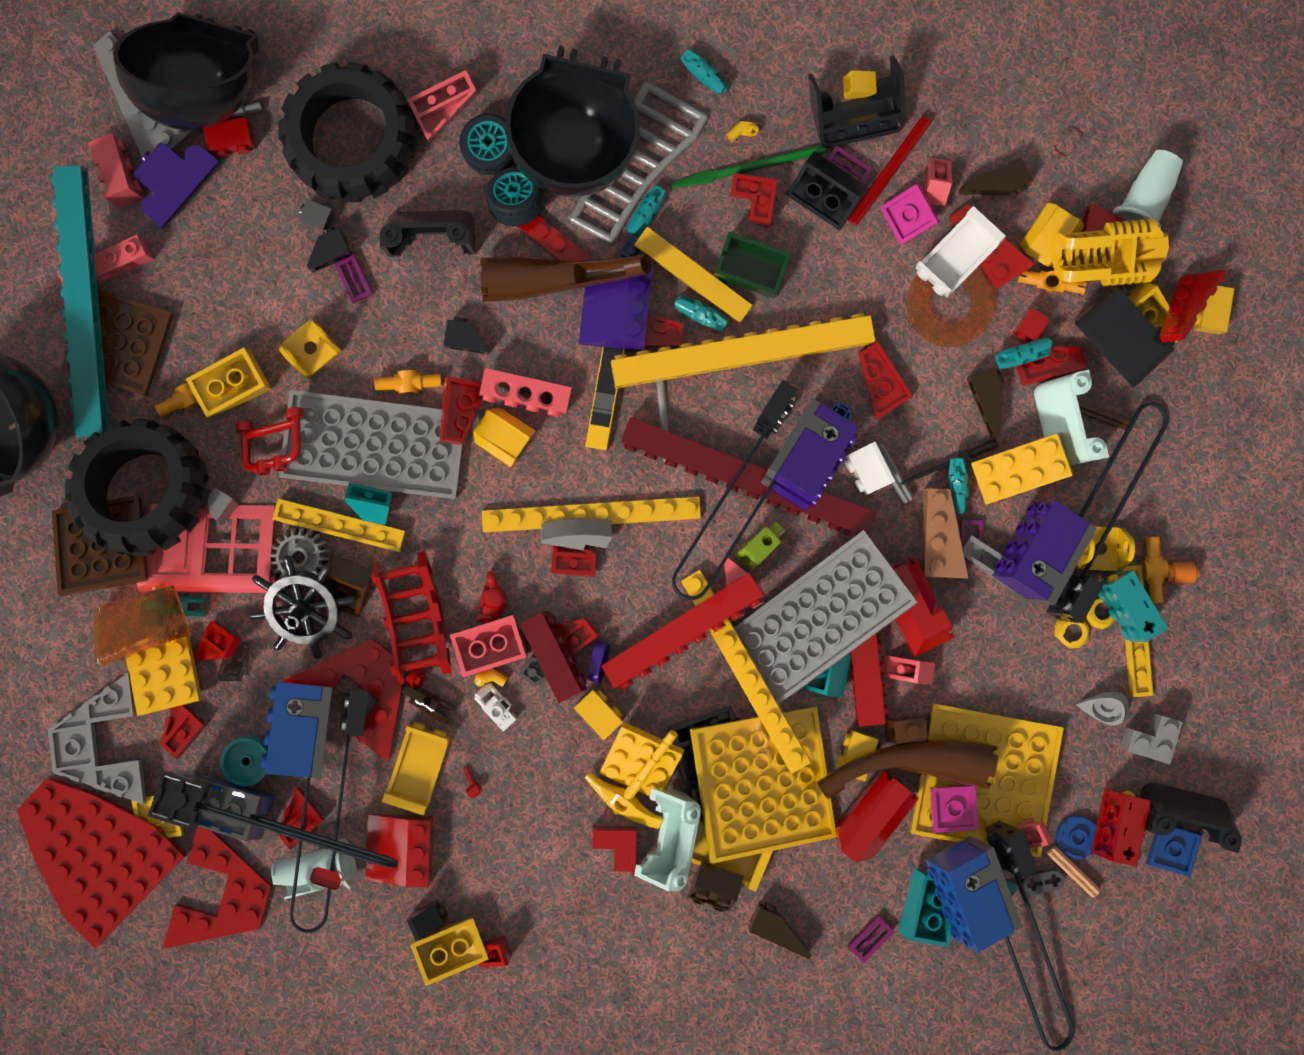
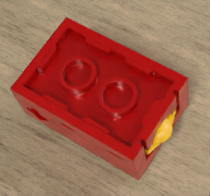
(1121, 827)

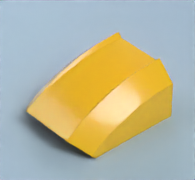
(1046, 226)
(502, 435)

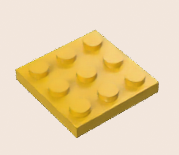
(164, 677)
(630, 754)

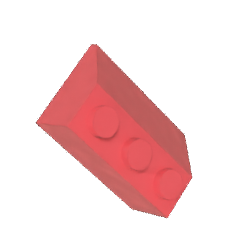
(488, 645)

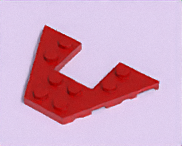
(370, 668)
(242, 900)

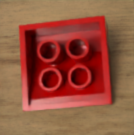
(406, 840)

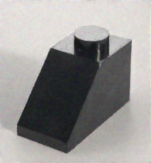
(328, 250)
(463, 337)
(427, 919)

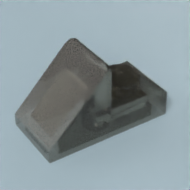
(237, 666)

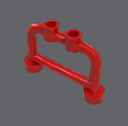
(279, 462)

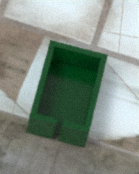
(752, 265)

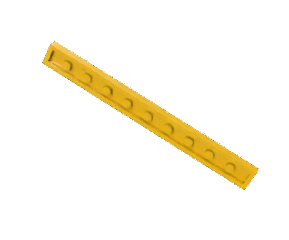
(615, 512)
(753, 683)

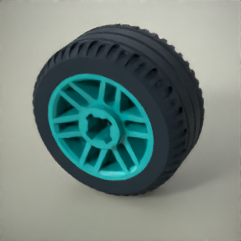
(474, 144)
(514, 198)

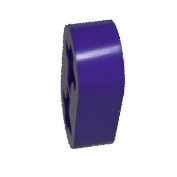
(599, 657)

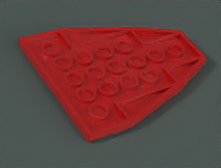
(94, 855)

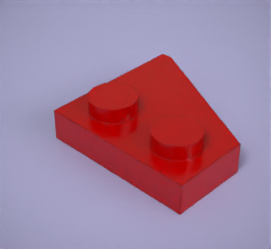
(216, 643)
(180, 730)
(294, 813)

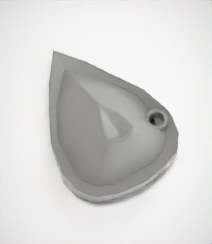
(1105, 706)

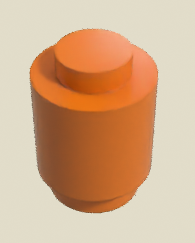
(1182, 572)

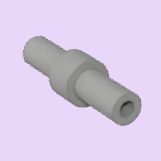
(247, 109)

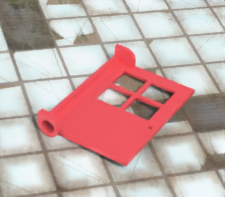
(186, 561)

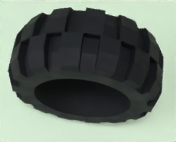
(320, 93)
(101, 461)

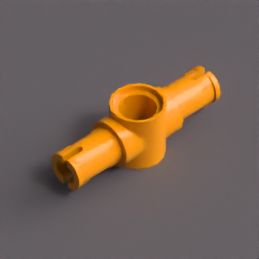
(1039, 280)
(407, 381)
(181, 399)
(1154, 569)

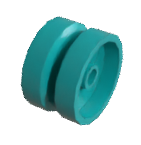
(236, 765)

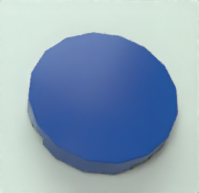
(1075, 830)

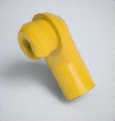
(742, 128)
(488, 676)

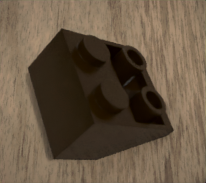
(715, 887)

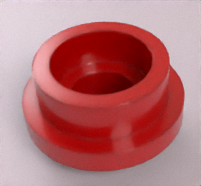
(416, 678)

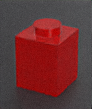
(1030, 326)

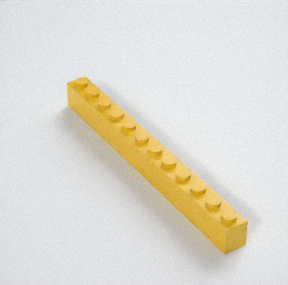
(743, 351)

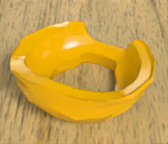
(1093, 621)
(1060, 628)

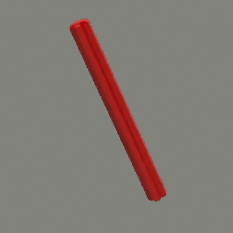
(889, 170)

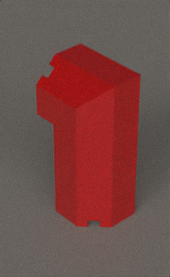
(923, 624)
(873, 817)

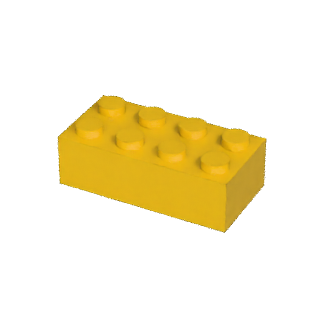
(1022, 468)

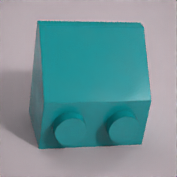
(833, 680)

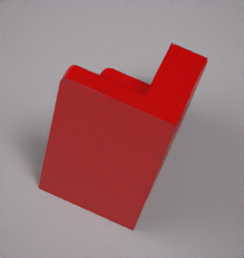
(761, 193)
(623, 842)

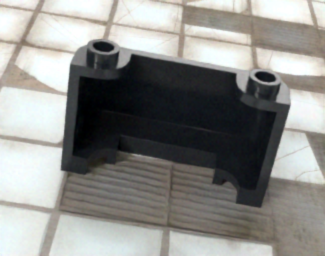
(457, 224)
(1123, 335)
(1175, 804)

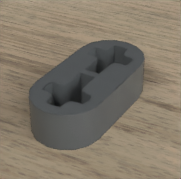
(1043, 887)

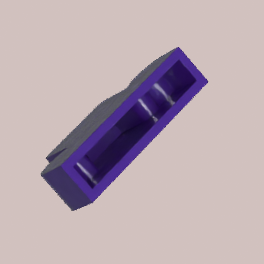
(172, 179)

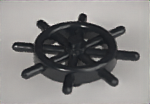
(302, 607)

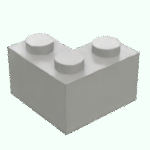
(1157, 743)

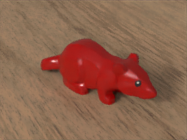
(492, 600)

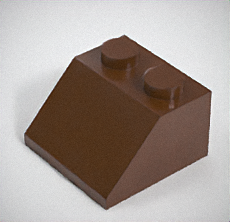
(349, 580)

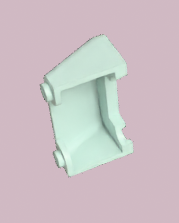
(1061, 414)
(676, 840)

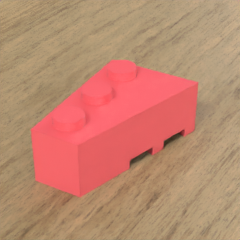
(442, 103)
(115, 170)

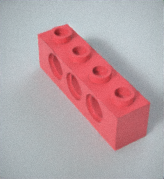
(120, 258)
(559, 393)

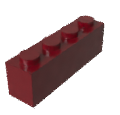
(553, 656)

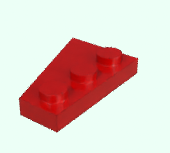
(663, 332)
(1059, 363)
(882, 381)
(458, 409)

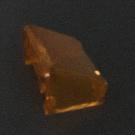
(138, 624)

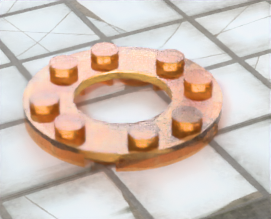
(951, 334)

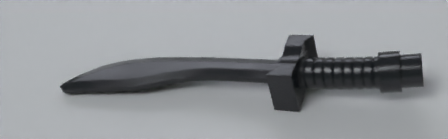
(986, 447)

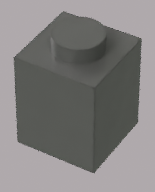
(316, 215)

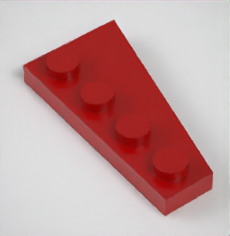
(1187, 302)

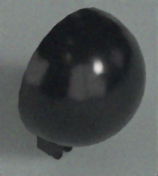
(186, 70)
(573, 125)
(32, 408)

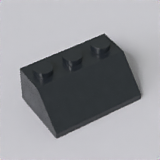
(826, 190)

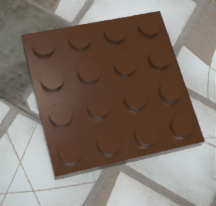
(130, 341)
(88, 566)

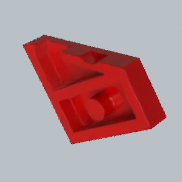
(573, 562)
(578, 634)

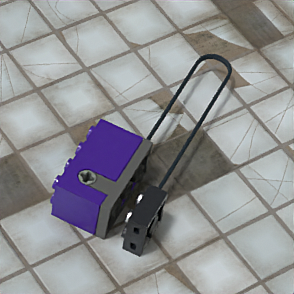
(801, 466)
(1051, 542)

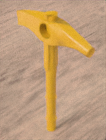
(623, 800)

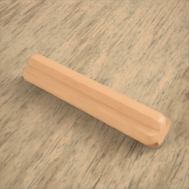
(1073, 871)

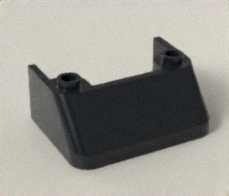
(861, 117)

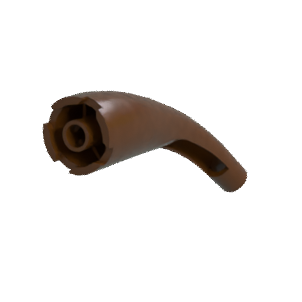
(528, 278)
(946, 759)

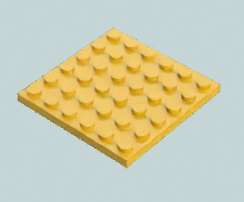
(1022, 777)
(750, 794)

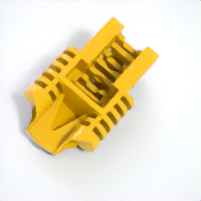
(1114, 255)

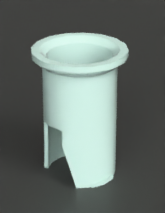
(1152, 188)
(284, 870)

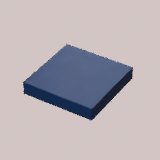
(1175, 851)

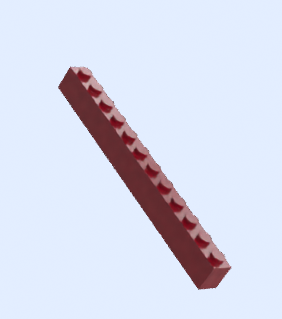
(723, 468)

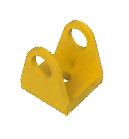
(294, 348)
(1115, 554)

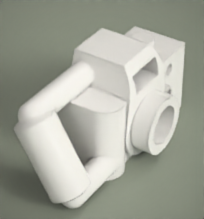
(495, 707)

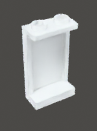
(960, 253)

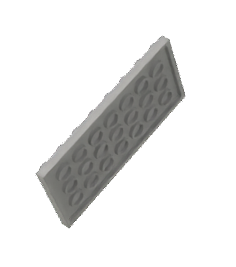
(372, 446)
(824, 616)

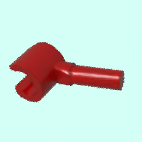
(474, 790)

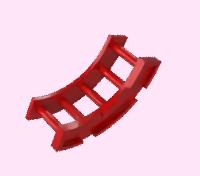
(433, 612)

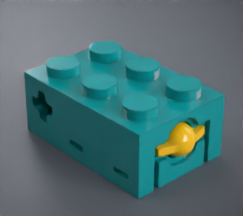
(1131, 607)

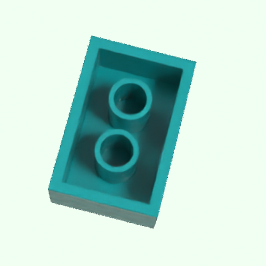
(923, 914)

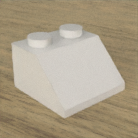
(869, 469)

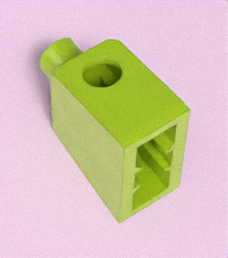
(755, 551)

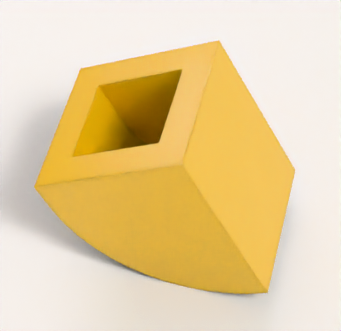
(859, 84)

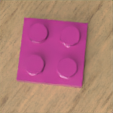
(909, 214)
(953, 808)

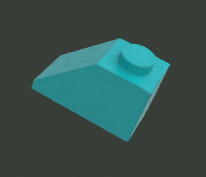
(369, 502)

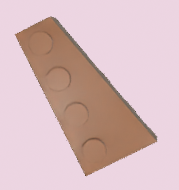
(940, 539)

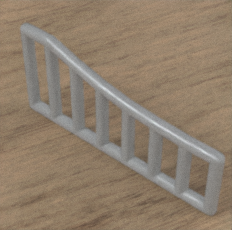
(658, 167)

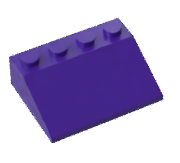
(616, 313)

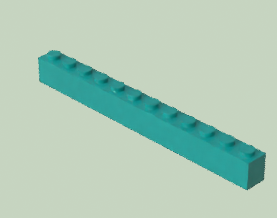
(80, 299)

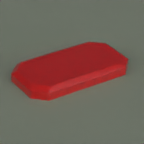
(325, 878)

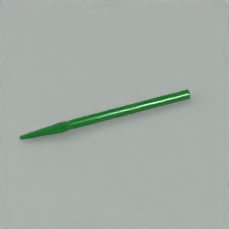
(709, 176)

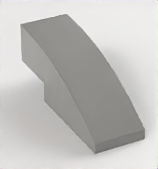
(577, 533)
(974, 549)

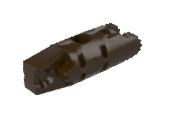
(420, 694)

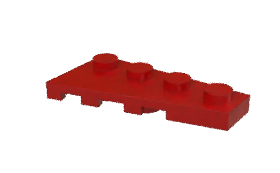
(1004, 262)

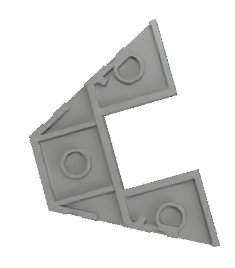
(75, 746)

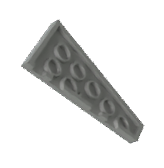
(144, 130)

